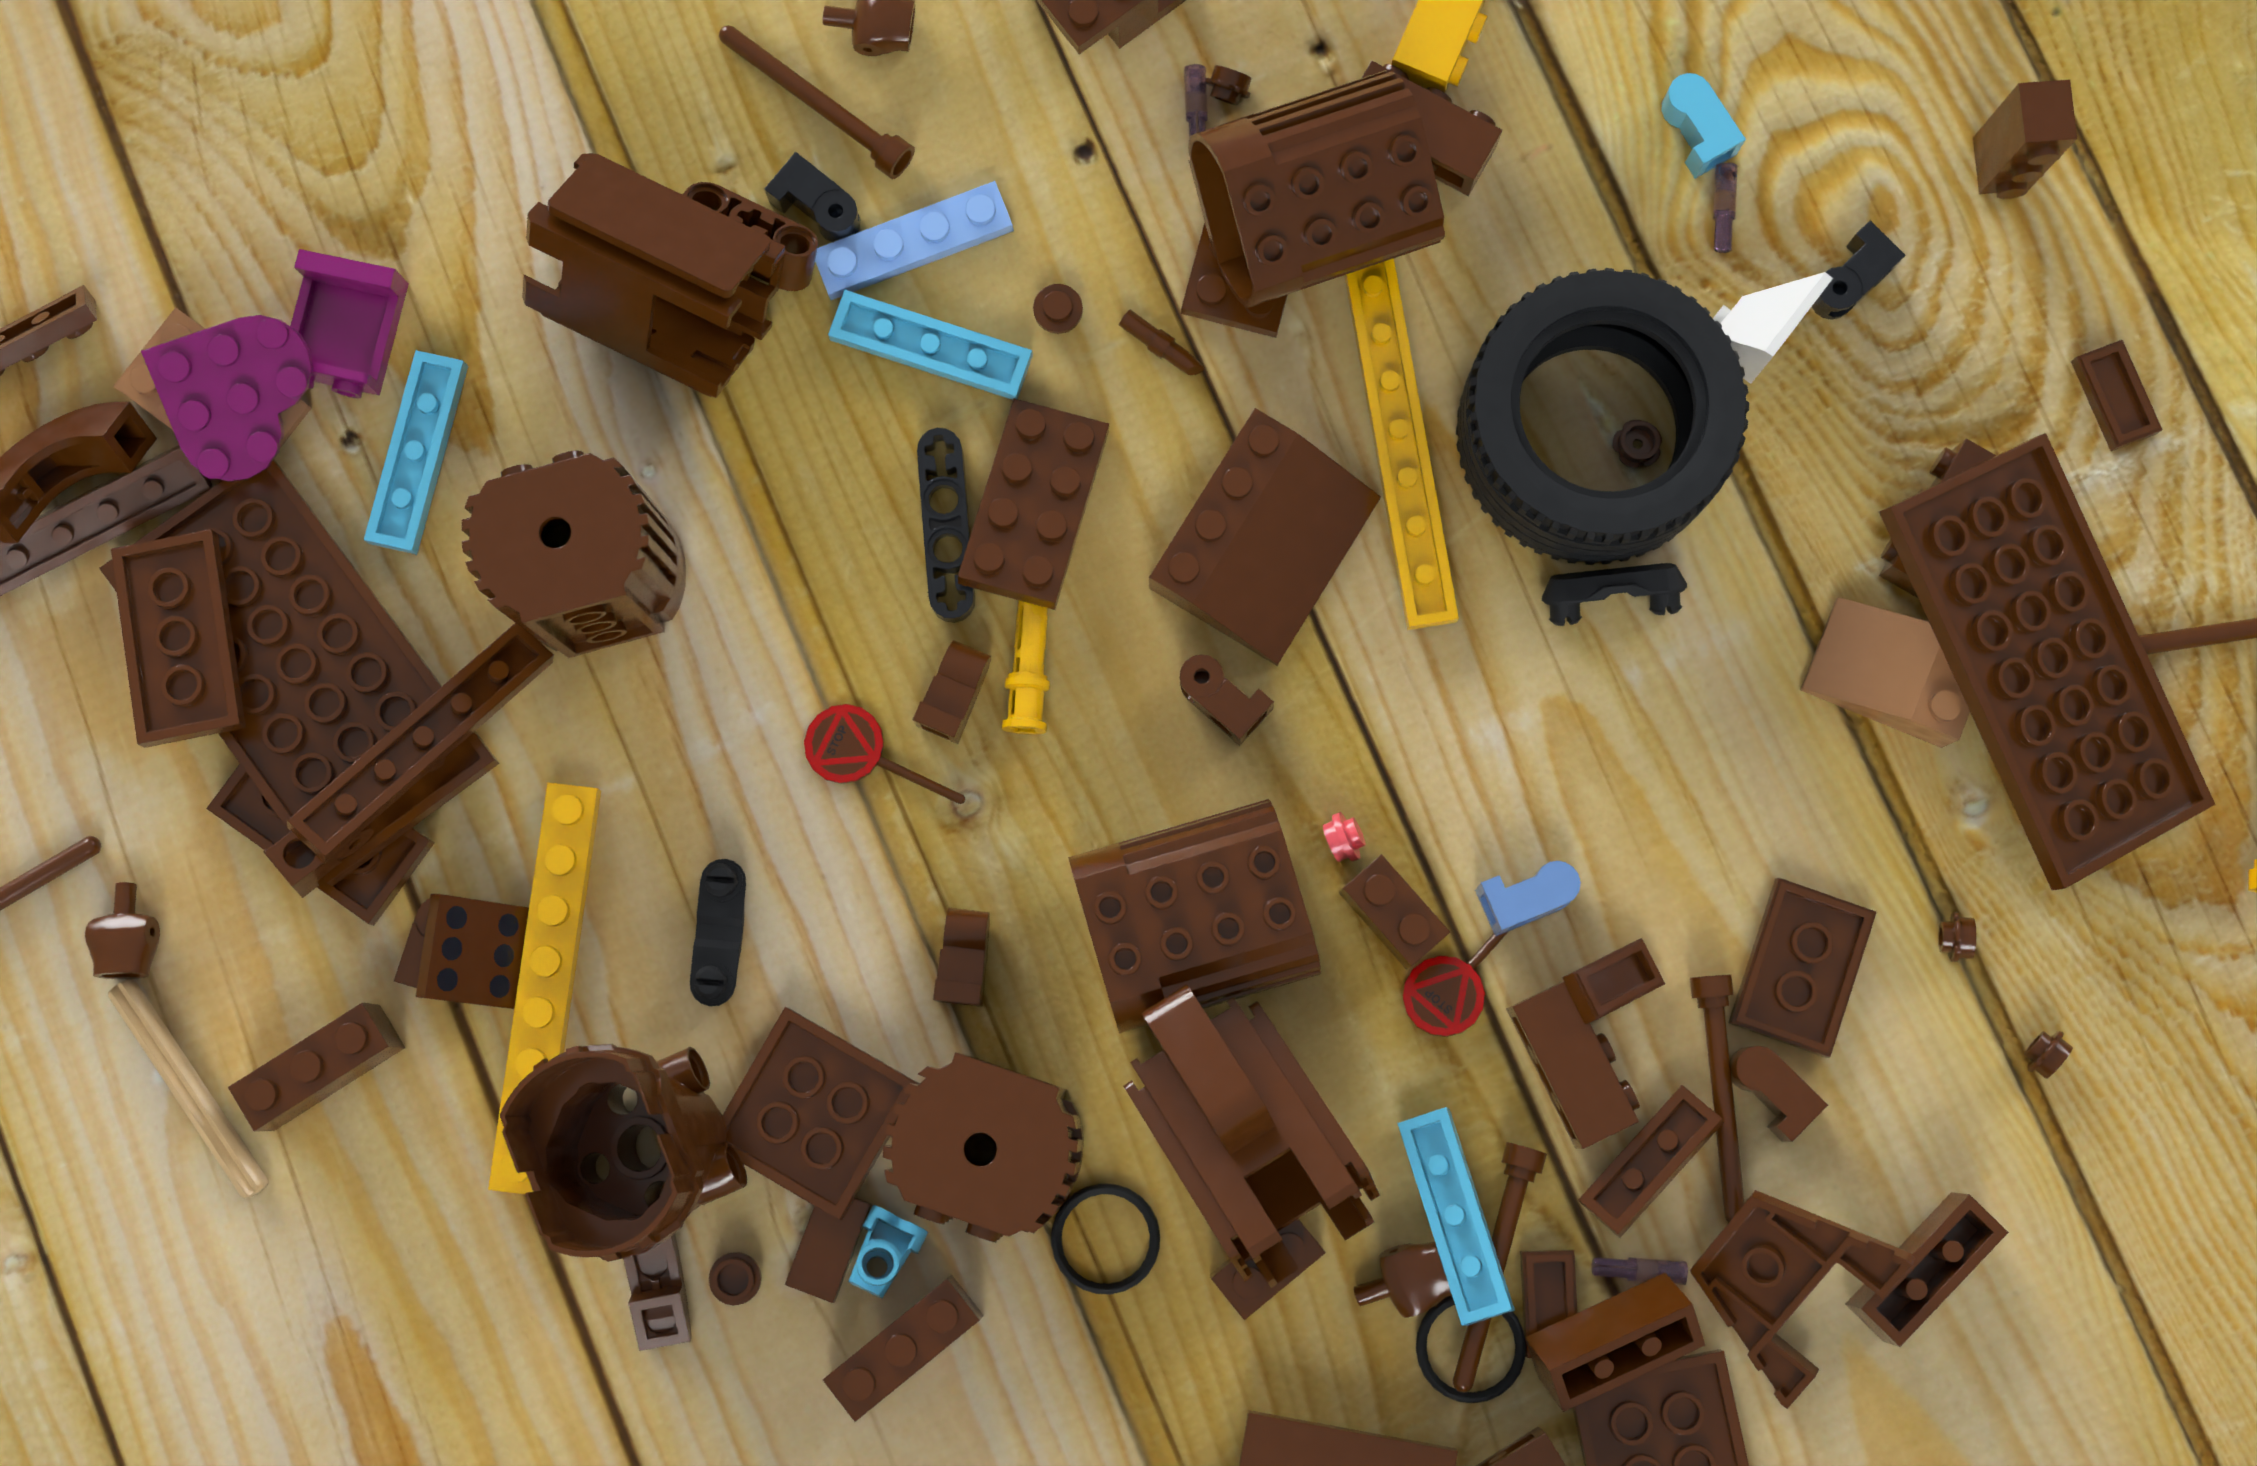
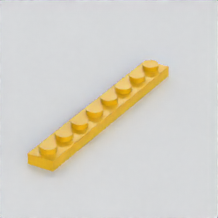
(1401, 446)
(548, 951)

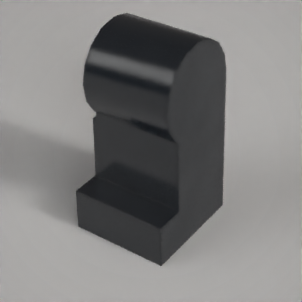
(815, 196)
(1872, 261)

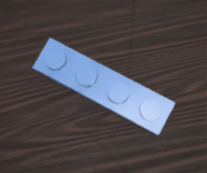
(913, 240)

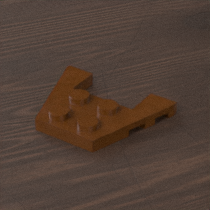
(1770, 1264)

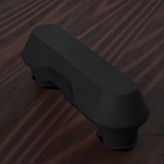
(1568, 590)
(718, 932)

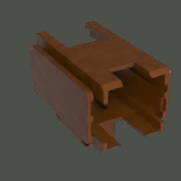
(665, 269)
(1246, 1131)

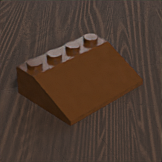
(1264, 537)

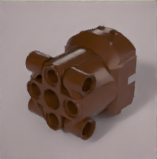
(575, 1112)

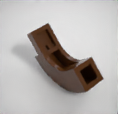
(63, 452)

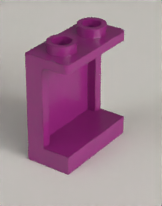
(348, 320)

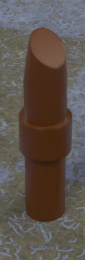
(1160, 343)

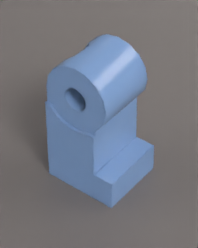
(1528, 900)

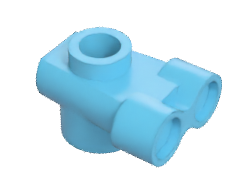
(886, 1239)

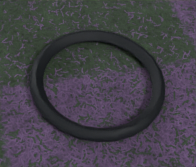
(1154, 1241)
(1452, 1393)

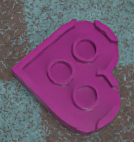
(229, 392)

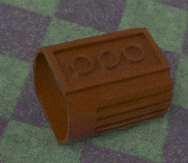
(1317, 188)
(605, 584)
(1196, 909)
(1035, 1140)

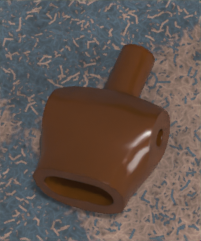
(875, 25)
(124, 941)
(1410, 1277)

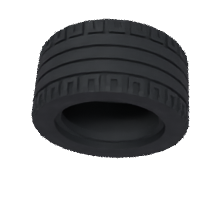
(1663, 335)

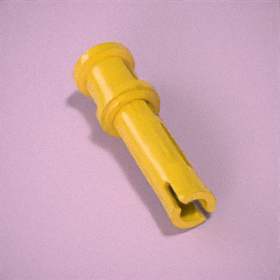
(1027, 678)

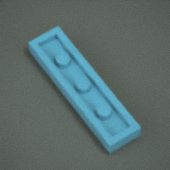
(930, 345)
(416, 452)
(1455, 1217)

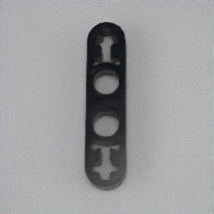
(941, 525)

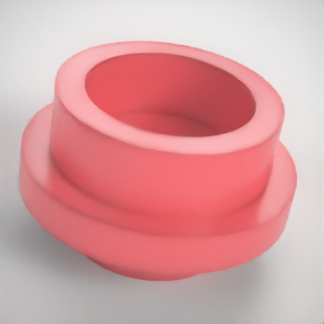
(1344, 837)

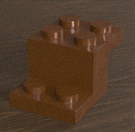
(1090, 20)

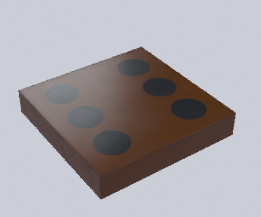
(472, 951)

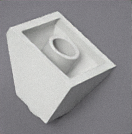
(1767, 318)

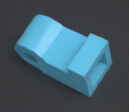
(1702, 121)

